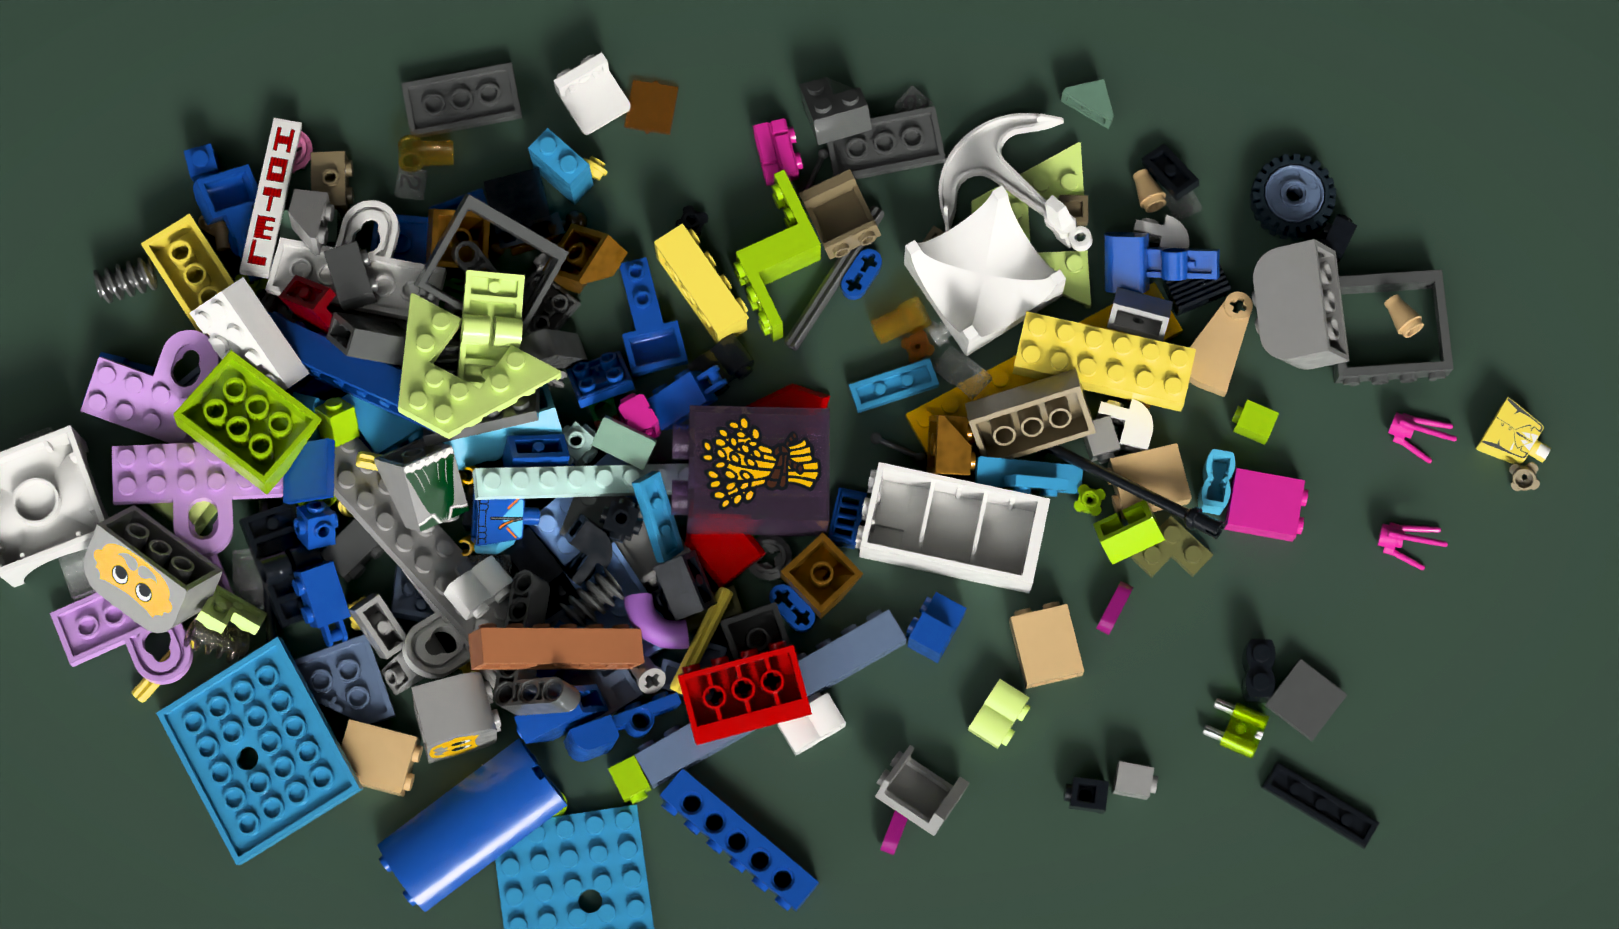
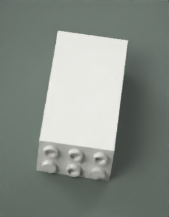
(952, 527)

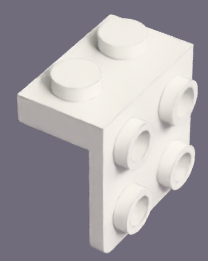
(591, 93)

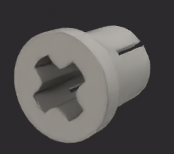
(644, 676)

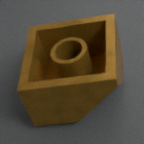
(472, 229)
(590, 258)
(948, 445)
(821, 575)

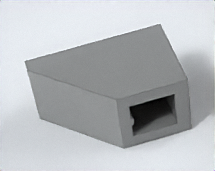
(309, 217)
(398, 673)

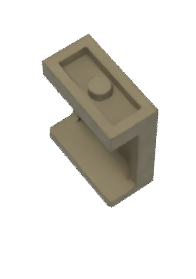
(840, 214)

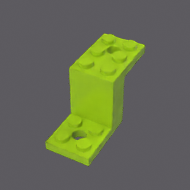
(777, 256)

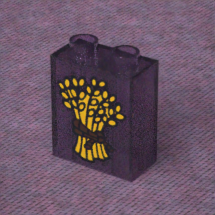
(754, 470)

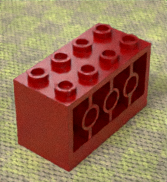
(761, 704)

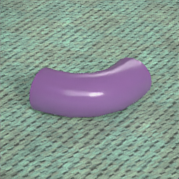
(654, 628)

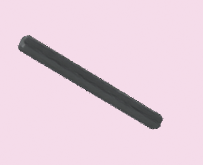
(825, 292)

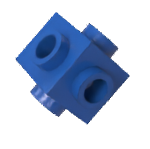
(316, 525)

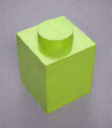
(337, 421)
(1254, 421)
(630, 780)

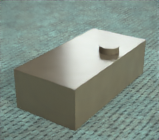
(1031, 417)

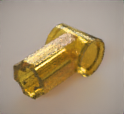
(415, 153)
(908, 317)

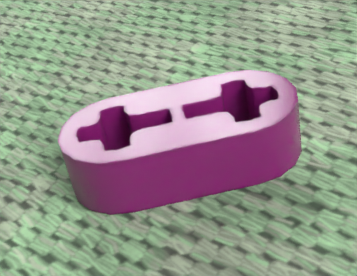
(1114, 607)
(894, 833)

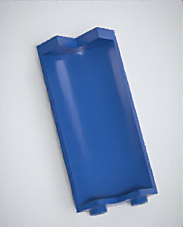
(470, 826)

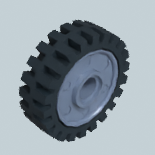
(1295, 176)

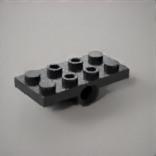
(276, 556)

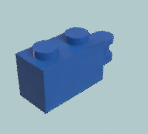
(673, 401)
(322, 600)

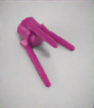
(1404, 426)
(1394, 534)

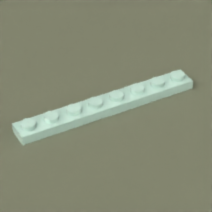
(568, 481)

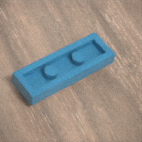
(893, 385)
(657, 516)

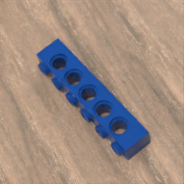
(686, 786)

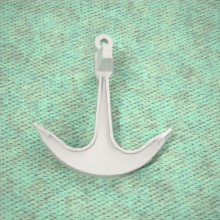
(981, 155)

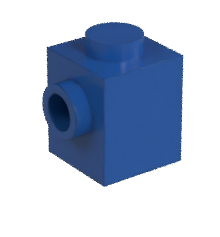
(202, 161)

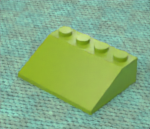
(247, 421)

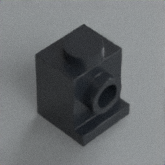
(1338, 234)
(1096, 788)

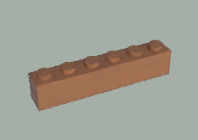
(555, 647)

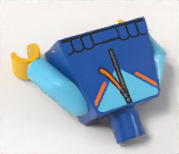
(497, 523)

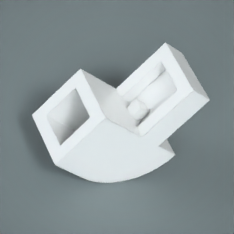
(1169, 235)
(1136, 423)

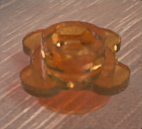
(920, 338)

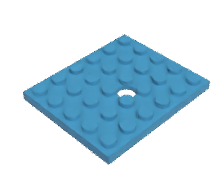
(299, 764)
(573, 854)

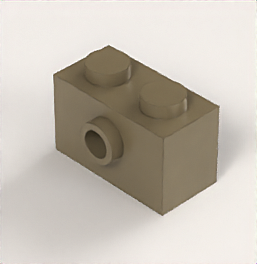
(331, 174)

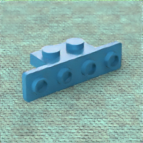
(1028, 475)

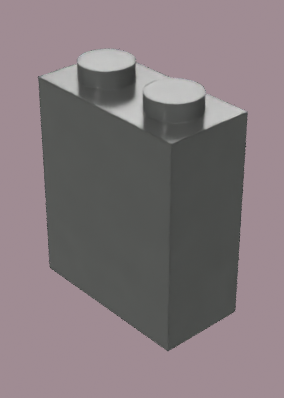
(367, 338)

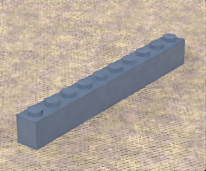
(819, 671)

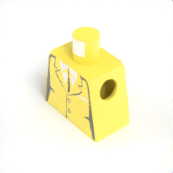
(1513, 435)

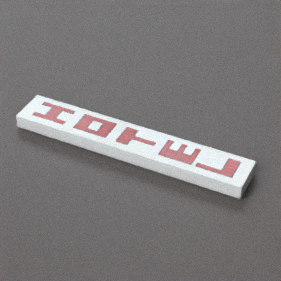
(270, 198)

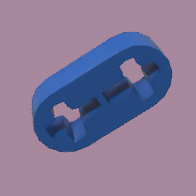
(866, 277)
(797, 603)

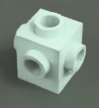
(584, 451)

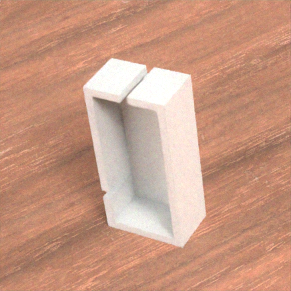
(242, 324)

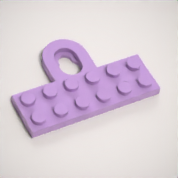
(148, 400)
(183, 477)
(97, 626)

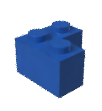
(935, 626)

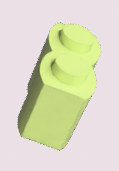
(999, 714)

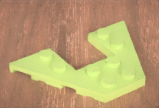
(1056, 177)
(445, 400)

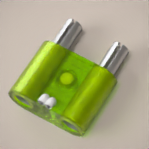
(1242, 730)

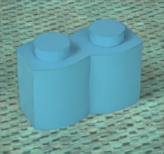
(1216, 476)

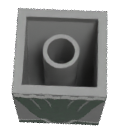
(423, 484)

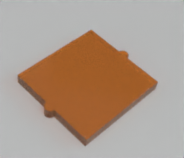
(651, 107)

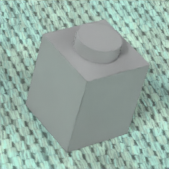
(1104, 442)
(1134, 780)

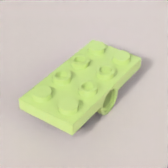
(488, 322)

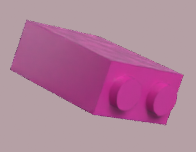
(1266, 505)

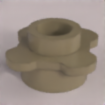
(1530, 482)

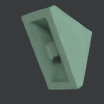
(1090, 100)

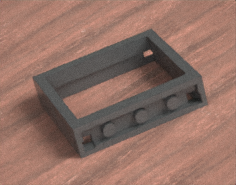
(470, 203)
(1405, 372)

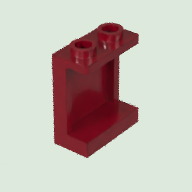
(309, 302)

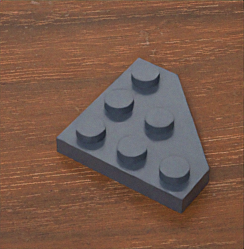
(348, 681)

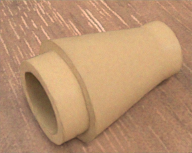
(1149, 193)
(1404, 317)

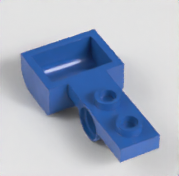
(229, 198)
(1132, 262)
(654, 343)
(601, 734)

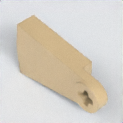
(1220, 345)

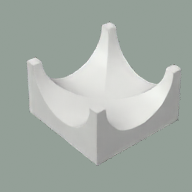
(983, 274)
(45, 502)

